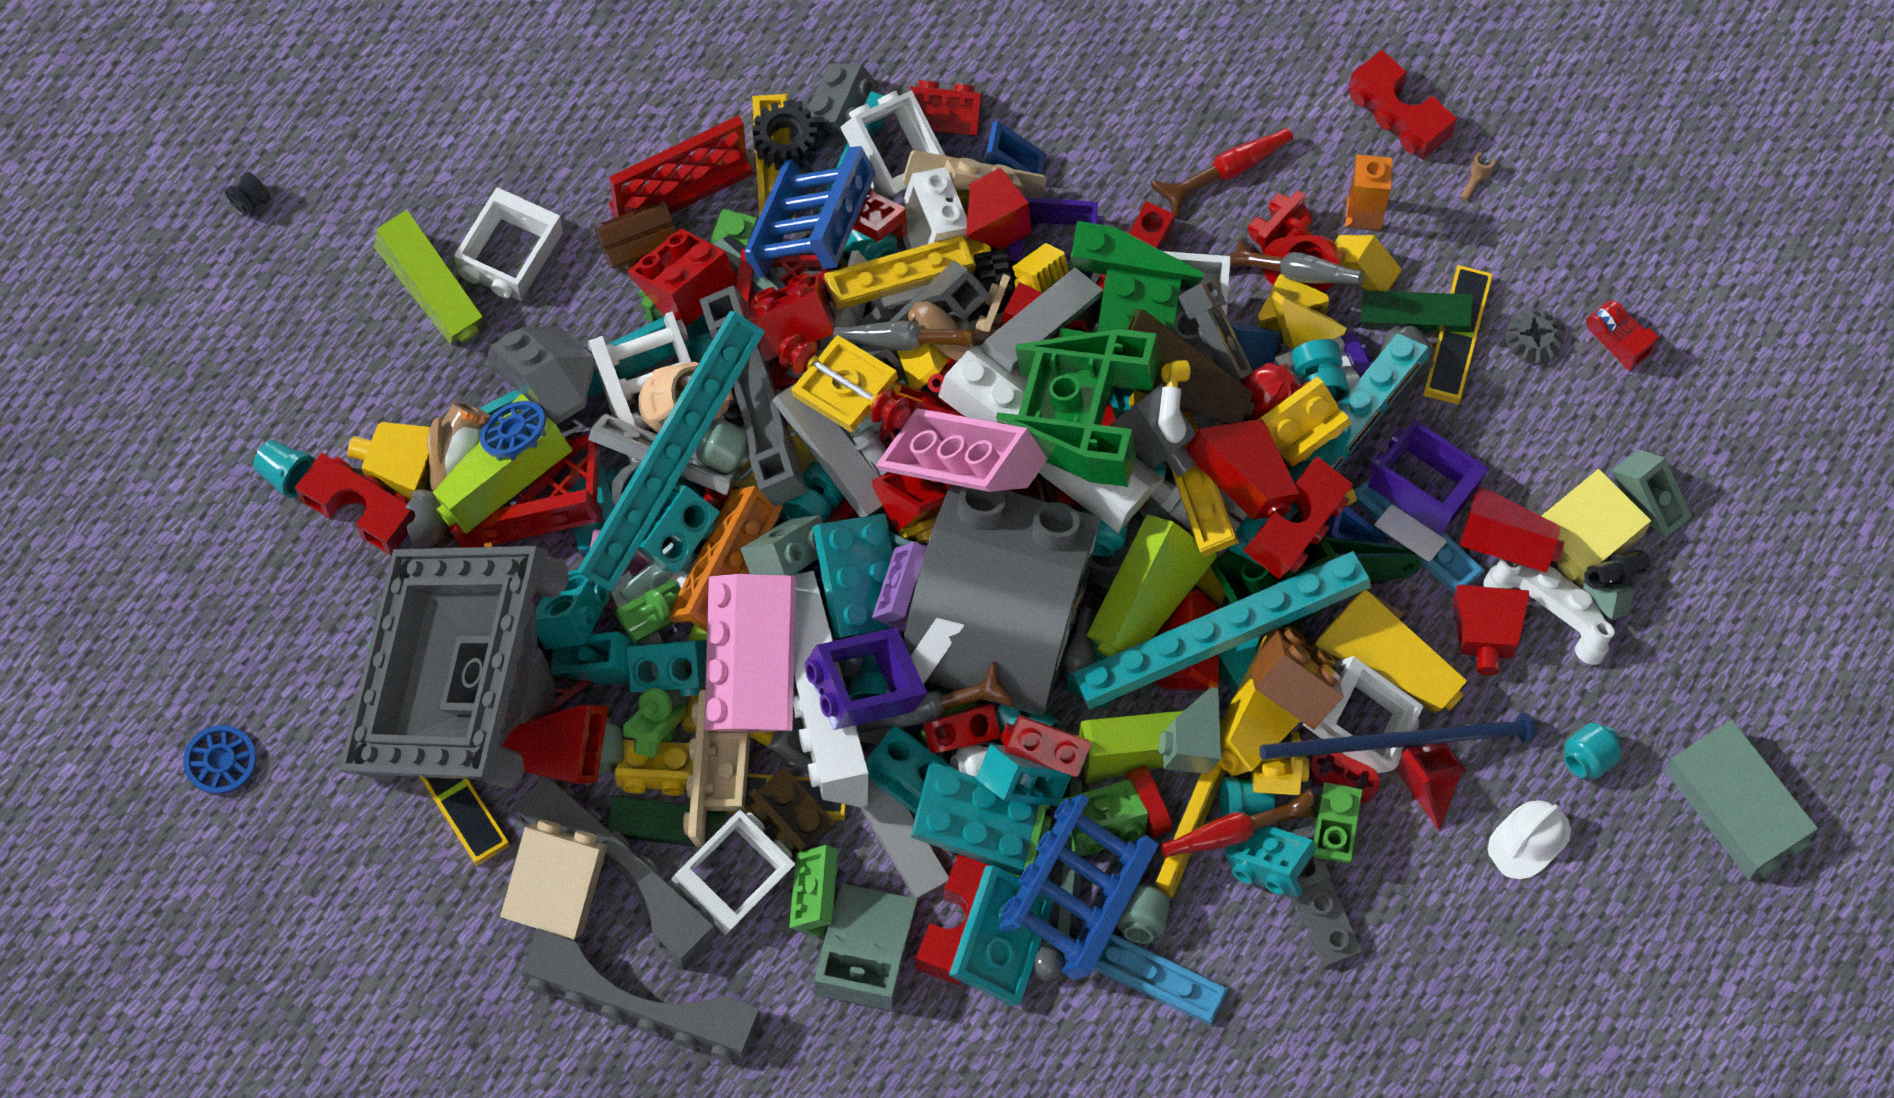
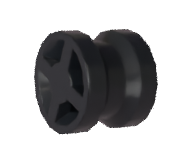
(247, 194)

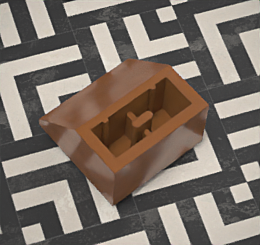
(1297, 676)

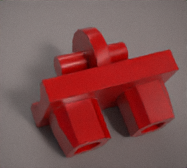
(1288, 219)

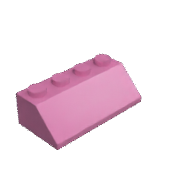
(964, 452)
(750, 653)

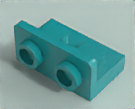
(1271, 860)

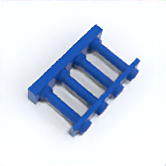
(829, 228)
(1116, 887)

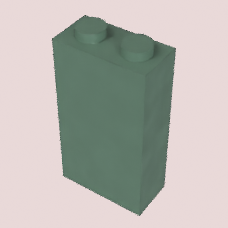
(1741, 801)

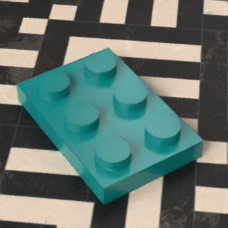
(853, 569)
(972, 820)
(986, 955)

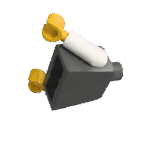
(1159, 423)

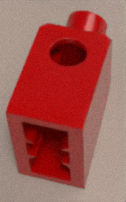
(1489, 623)

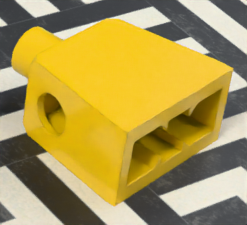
(395, 457)

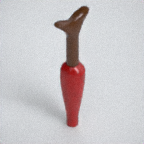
(1224, 167)
(1238, 827)

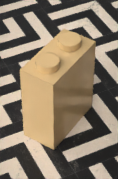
(554, 879)

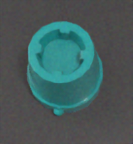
(282, 466)
(1238, 796)

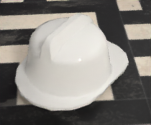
(1529, 839)

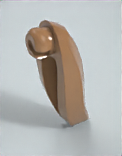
(933, 317)

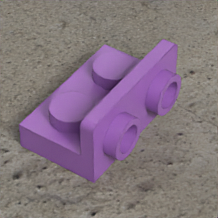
(899, 586)

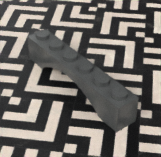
(767, 432)
(675, 924)
(714, 1024)

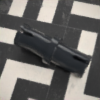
(1617, 569)

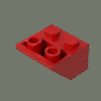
(682, 274)
(792, 310)

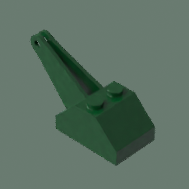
(1380, 561)

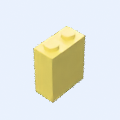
(1595, 524)

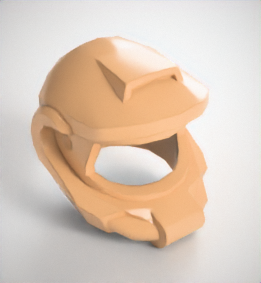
(663, 390)

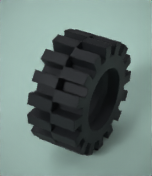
(785, 118)
(989, 270)

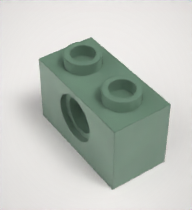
(783, 548)

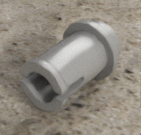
(871, 447)

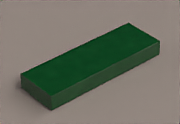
(1417, 309)
(658, 821)

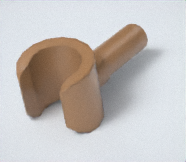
(1479, 172)

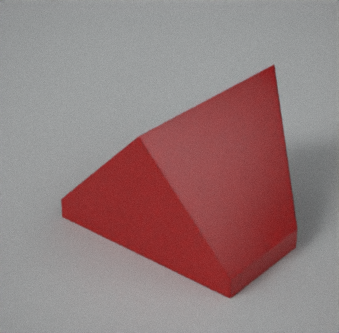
(997, 211)
(907, 499)
(1431, 777)

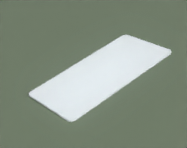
(1410, 533)

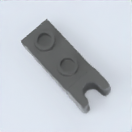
(1205, 305)
(1325, 916)

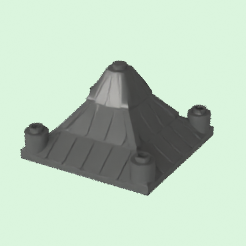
(454, 665)

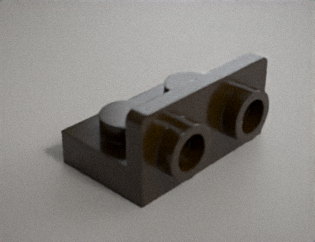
(791, 812)

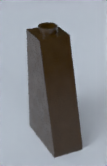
(1209, 388)

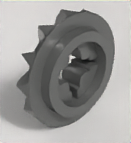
(1524, 346)

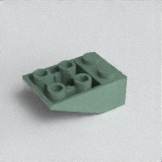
(865, 947)

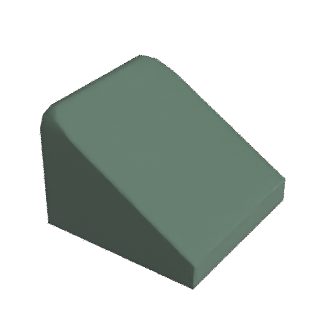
(1613, 599)

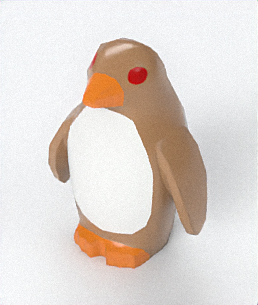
(453, 438)

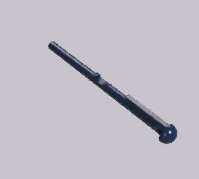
(1525, 727)

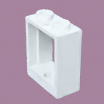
(913, 124)
(927, 211)
(519, 213)
(1402, 706)
(700, 894)

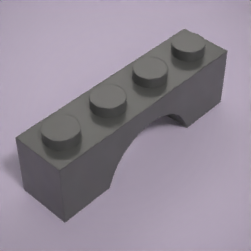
(953, 291)

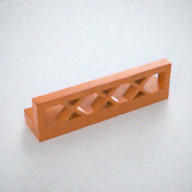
(741, 521)

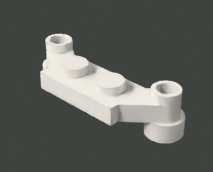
(1562, 599)

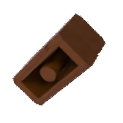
(634, 234)

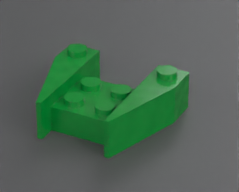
(1134, 276)
(1070, 394)

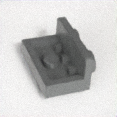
(839, 93)

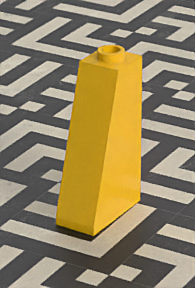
(1393, 651)
(1250, 723)

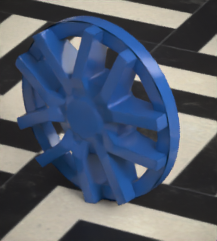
(513, 430)
(219, 759)

